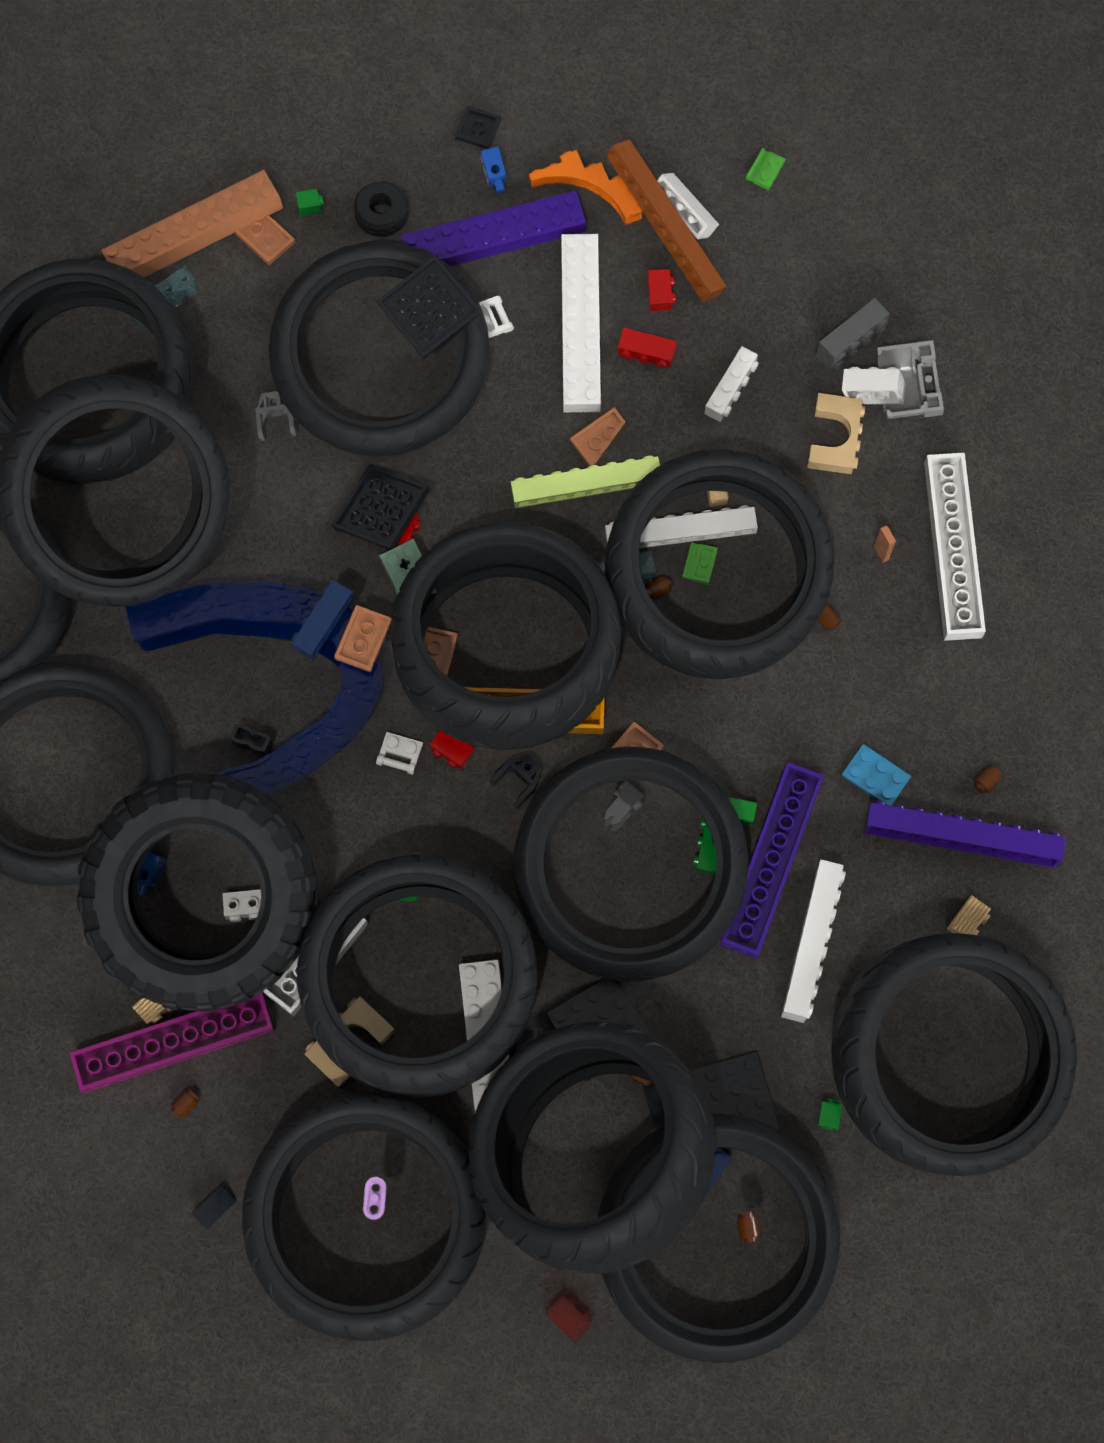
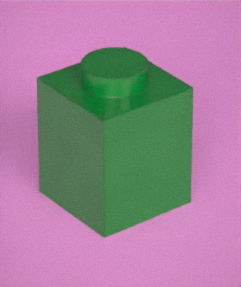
(309, 202)
(829, 1115)

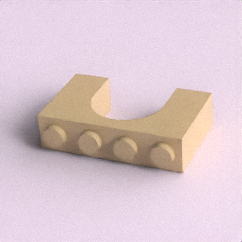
(848, 412)
(359, 1015)

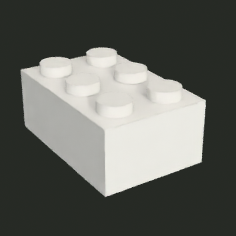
(874, 385)

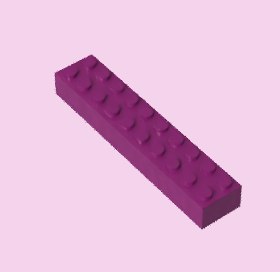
(169, 1043)

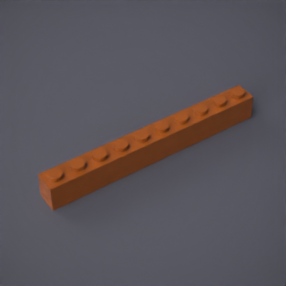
(666, 220)

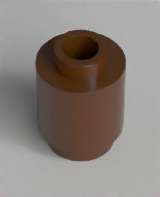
(658, 587)
(829, 618)
(987, 779)
(184, 1104)
(748, 1227)

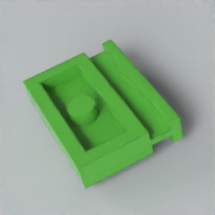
(765, 169)
(700, 563)

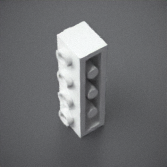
(689, 208)
(731, 383)
(241, 905)

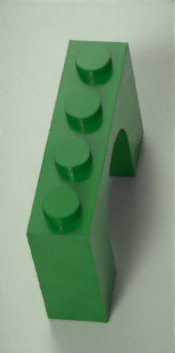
(706, 859)

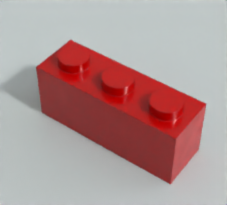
(646, 348)

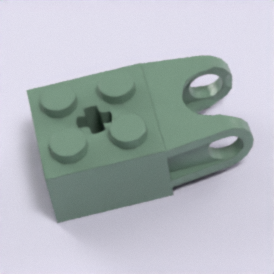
(392, 559)

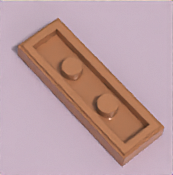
(884, 543)

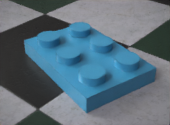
(876, 775)

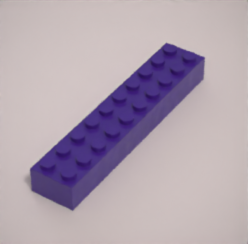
(501, 230)
(964, 834)
(773, 859)

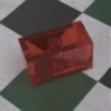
(569, 1318)

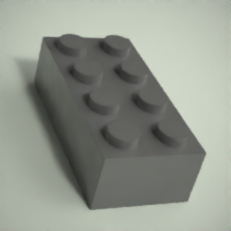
(853, 335)

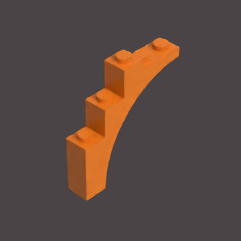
(593, 178)

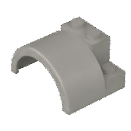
(922, 384)

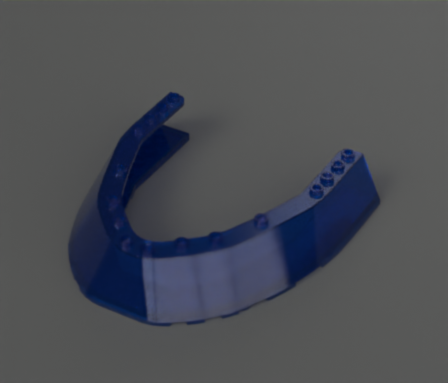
(274, 613)

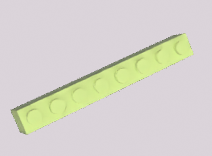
(581, 482)

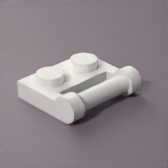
(493, 328)
(400, 747)

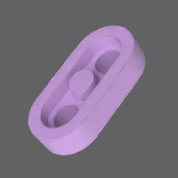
(374, 1198)

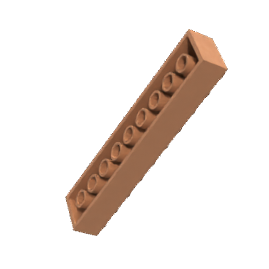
(196, 226)

